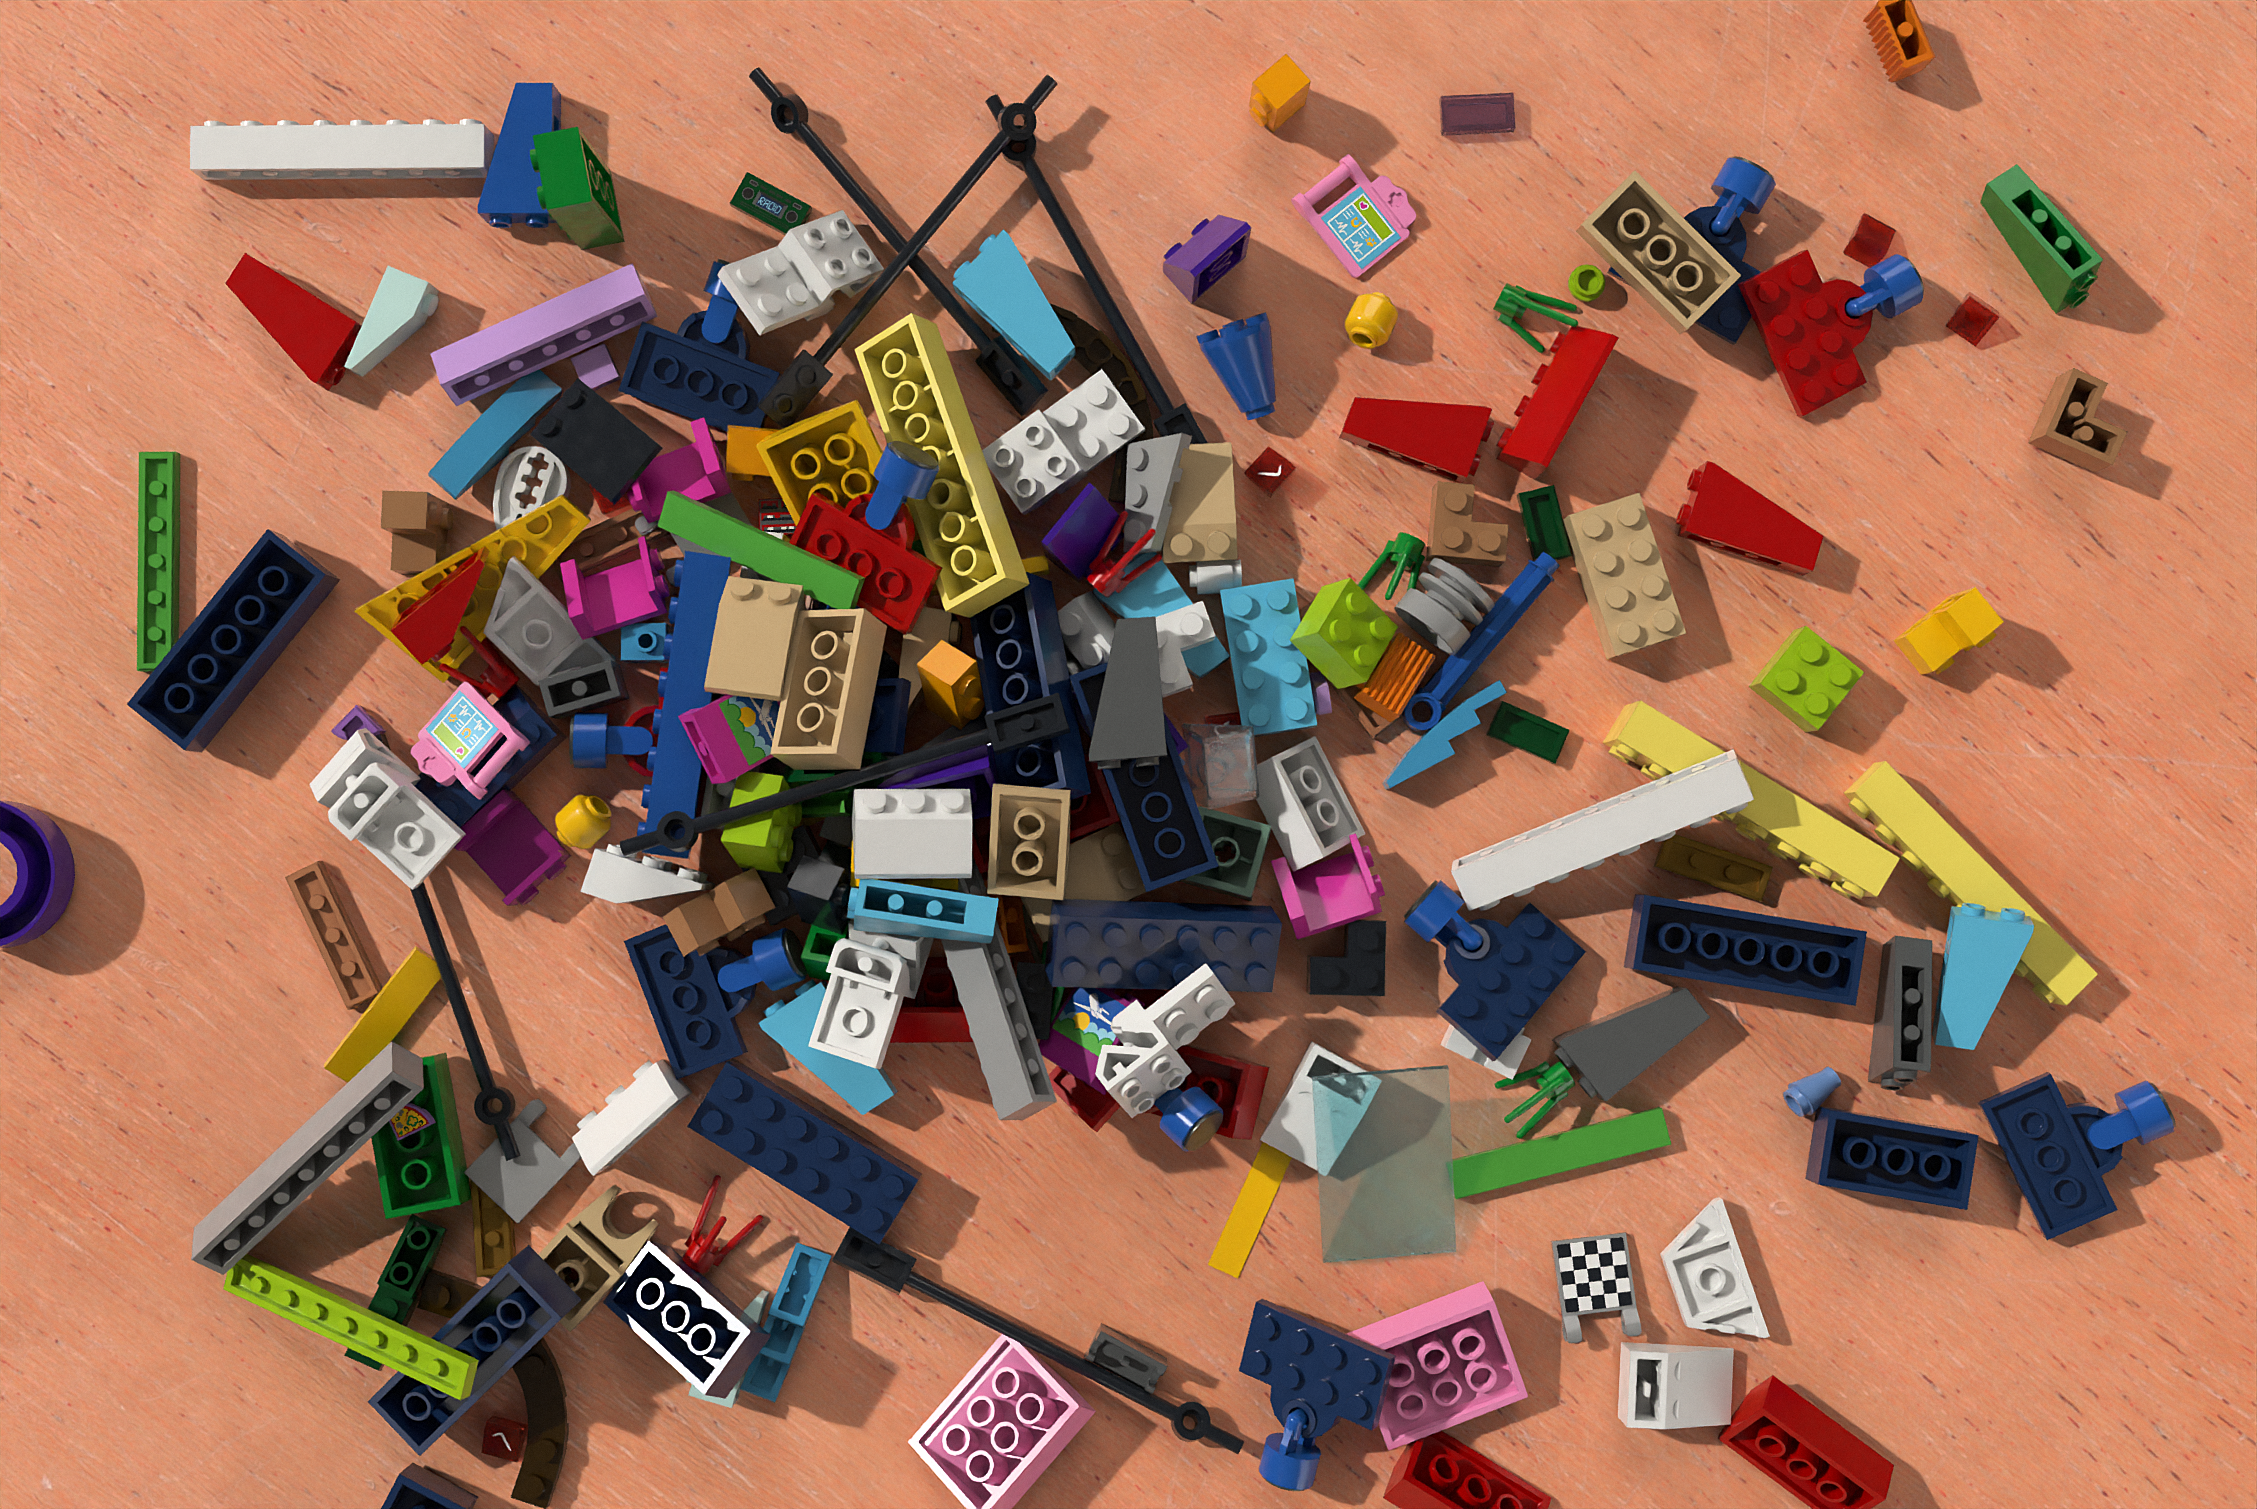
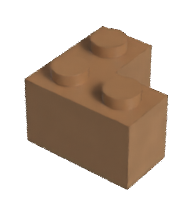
(2069, 423)
(418, 529)
(1455, 535)
(724, 911)

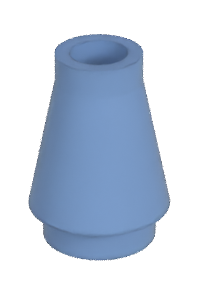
(1810, 1092)

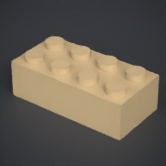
(1658, 252)
(1623, 576)
(829, 689)

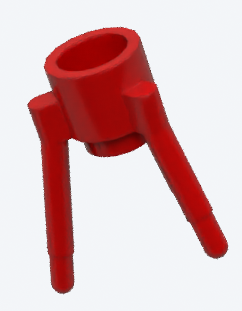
(1108, 576)
(497, 676)
(703, 1250)

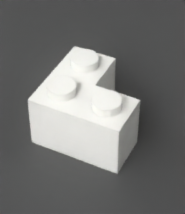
(1176, 633)

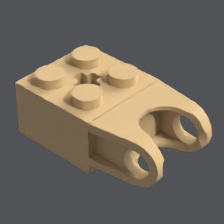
(596, 1252)

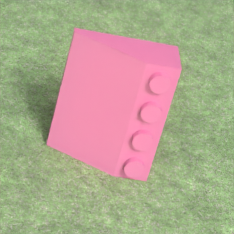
(1446, 1366)
(1001, 1427)

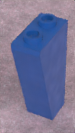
(511, 181)

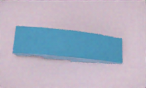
(494, 432)
(1434, 743)
(786, 1321)

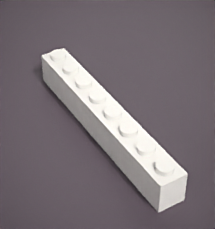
(341, 151)
(1602, 831)

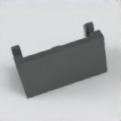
(1126, 1358)

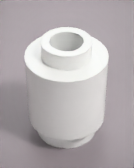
(1215, 575)

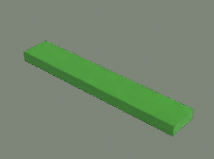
(760, 551)
(158, 557)
(1559, 1152)

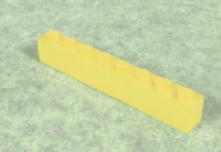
(1964, 876)

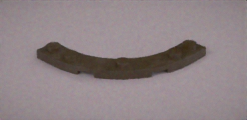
(1098, 352)
(542, 1391)

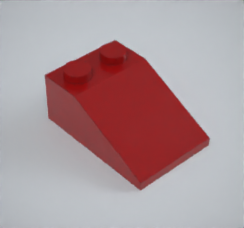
(432, 620)
(1230, 1083)

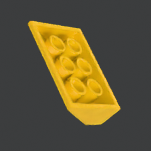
(824, 455)

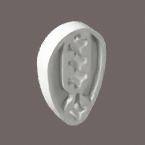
(512, 483)

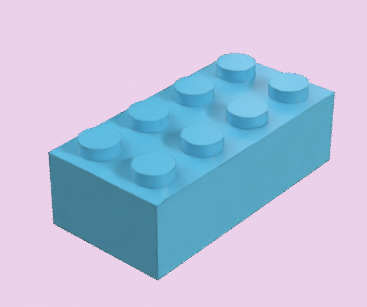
(1266, 665)

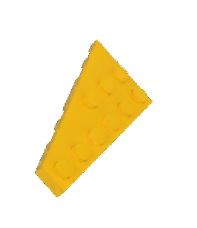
(533, 539)

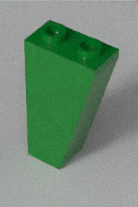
(2042, 239)

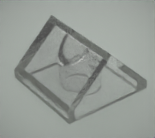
(1221, 763)

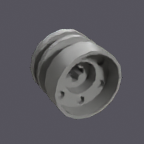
(1448, 600)

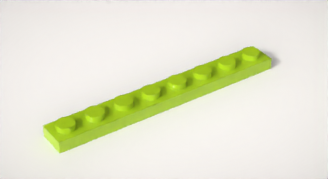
(353, 1326)

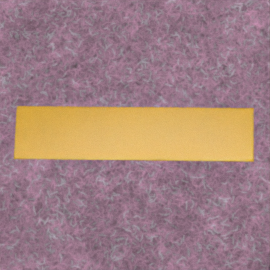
(1250, 1210)

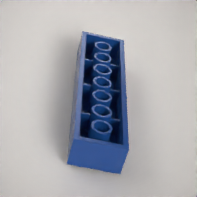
(674, 760)

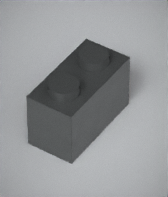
(583, 689)

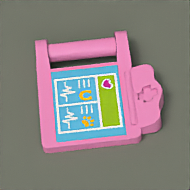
(1363, 221)
(462, 737)

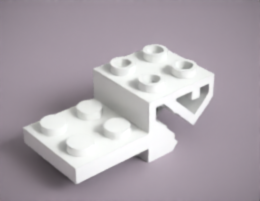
(802, 273)
(1063, 443)
(377, 803)
(866, 993)
(1148, 1059)

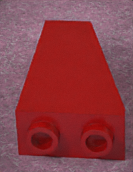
(301, 323)
(1422, 434)
(1744, 522)

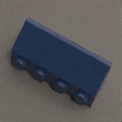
(528, 719)

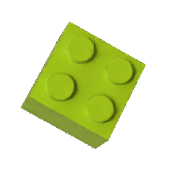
(1344, 633)
(1806, 679)
(763, 839)

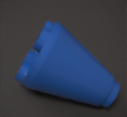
(1244, 363)

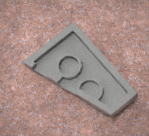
(1149, 483)

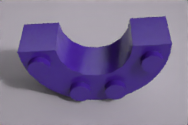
(43, 873)

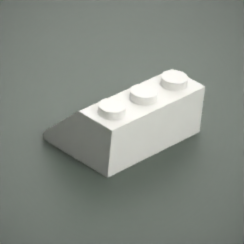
(1305, 804)
(912, 833)
(629, 1115)

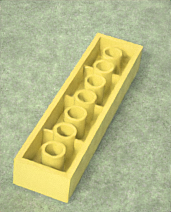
(962, 514)
(1775, 815)

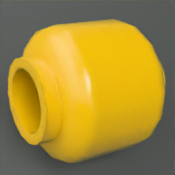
(1371, 320)
(583, 821)

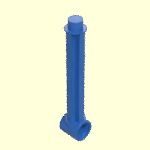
(1482, 642)

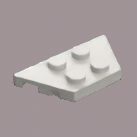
(537, 628)
(1712, 1276)

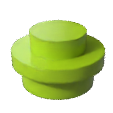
(1586, 283)

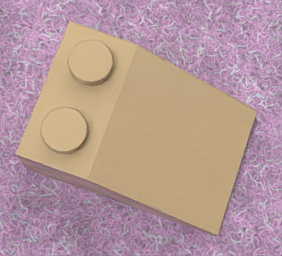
(1203, 507)
(928, 631)
(753, 638)
(1029, 842)
(1098, 870)

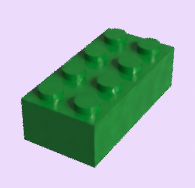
(576, 188)
(430, 1165)

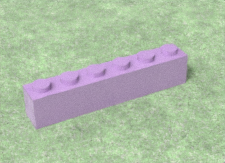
(543, 335)

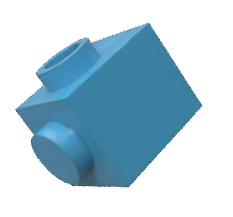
(644, 642)

